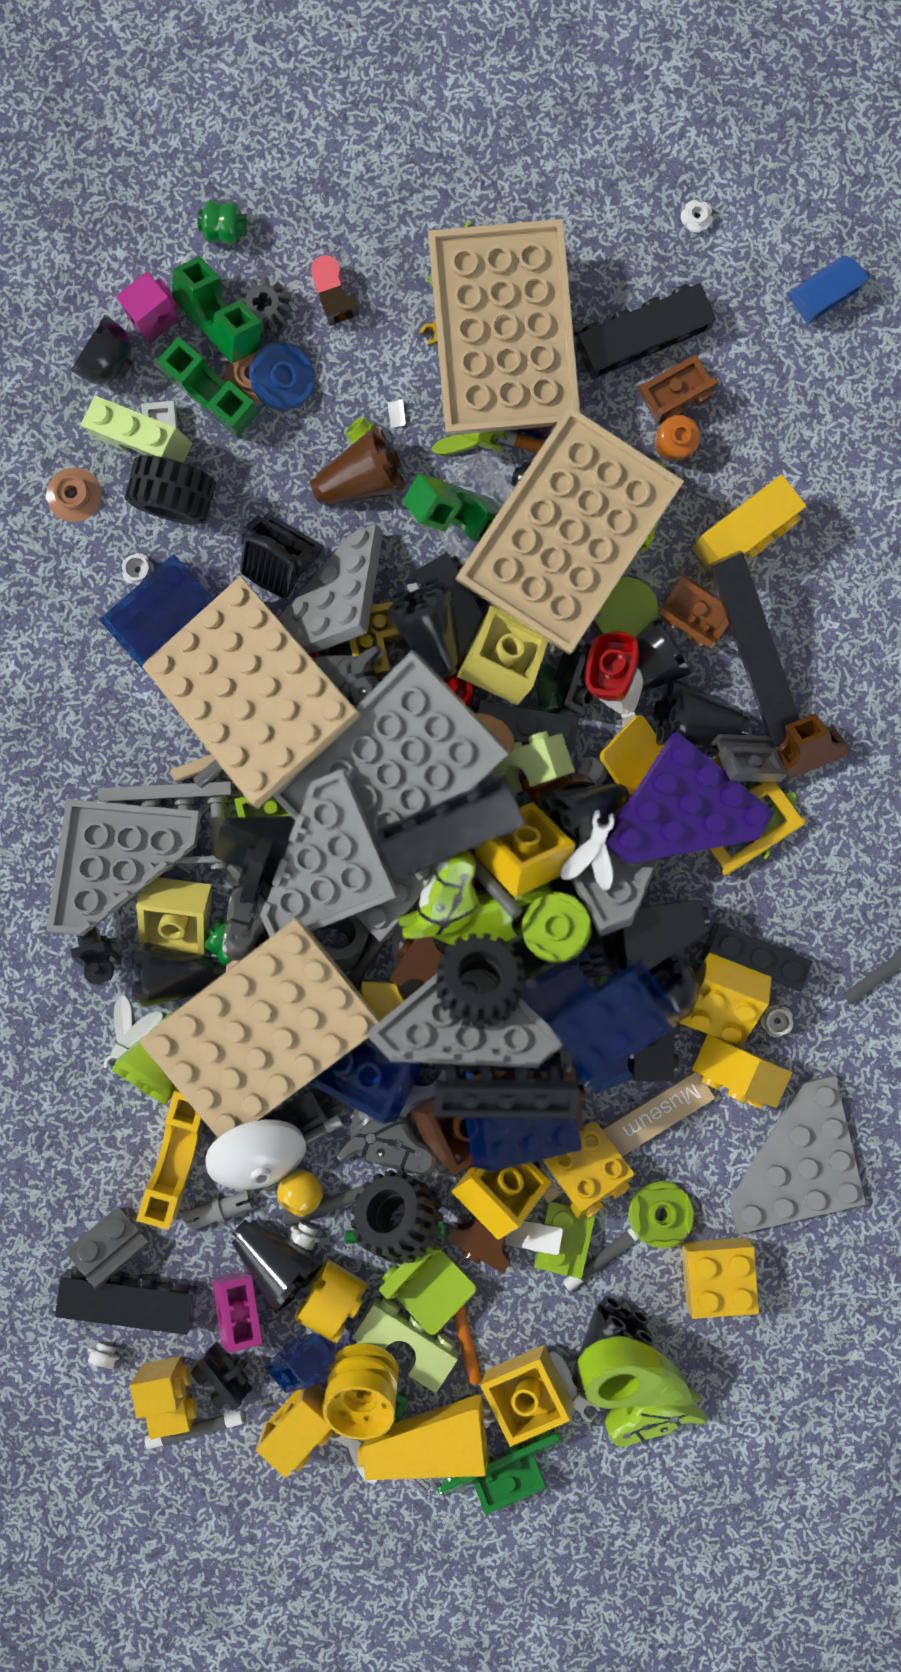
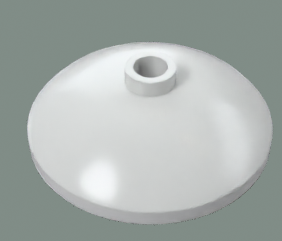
(255, 1154)

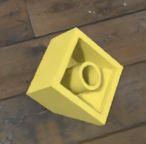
(503, 656)
(175, 914)

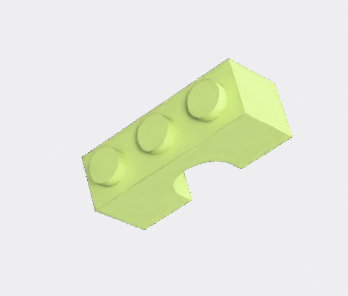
(131, 429)
(541, 761)
(433, 1354)

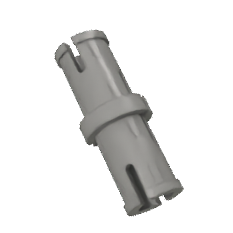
(218, 1210)

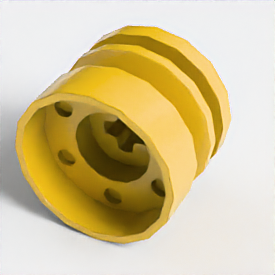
(361, 1391)

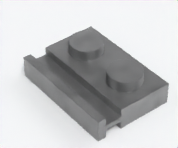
(749, 758)
(107, 1248)

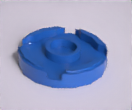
(281, 376)

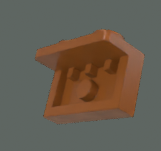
(677, 389)
(695, 612)

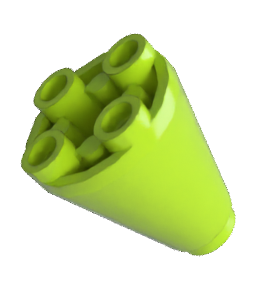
(144, 1073)

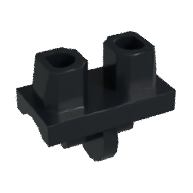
(96, 957)
(225, 1375)

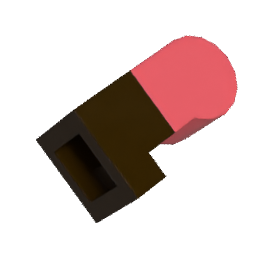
(328, 285)

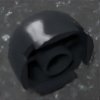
(104, 354)
(678, 984)

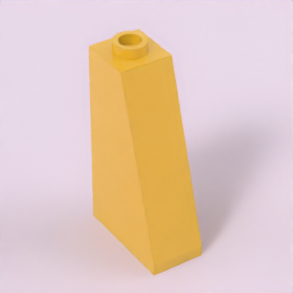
(430, 1445)

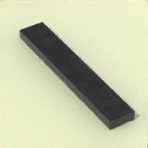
(755, 644)

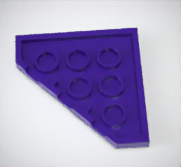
(685, 808)

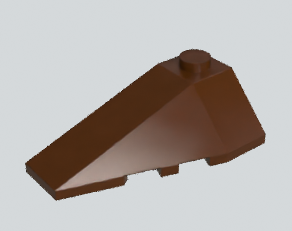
(449, 1134)

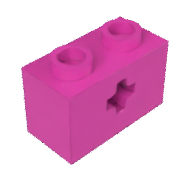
(149, 306)
(237, 1311)

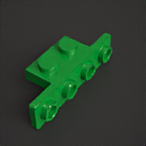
(507, 1478)

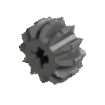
(277, 301)

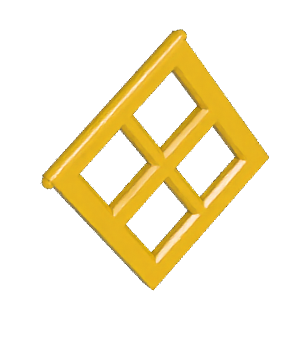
(792, 823)

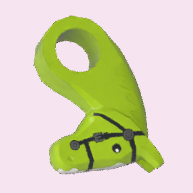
(453, 910)
(641, 1389)

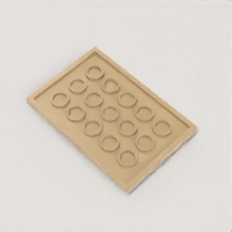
(503, 326)
(569, 530)
(250, 692)
(261, 1030)

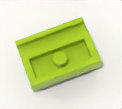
(573, 1245)

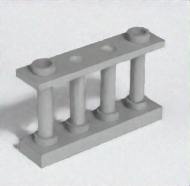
(183, 797)

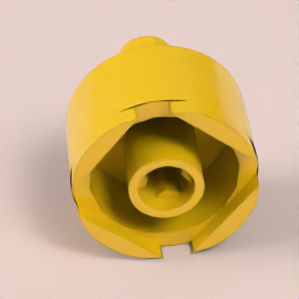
(331, 1301)

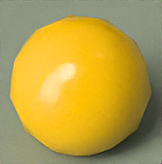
(300, 1193)

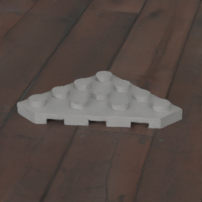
(339, 595)
(112, 855)
(329, 862)
(619, 904)
(426, 1034)
(803, 1165)

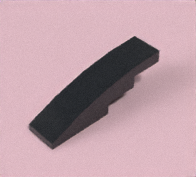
(307, 1109)

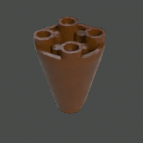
(360, 472)

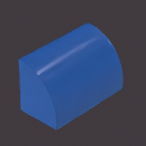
(828, 288)

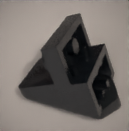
(275, 554)
(255, 846)

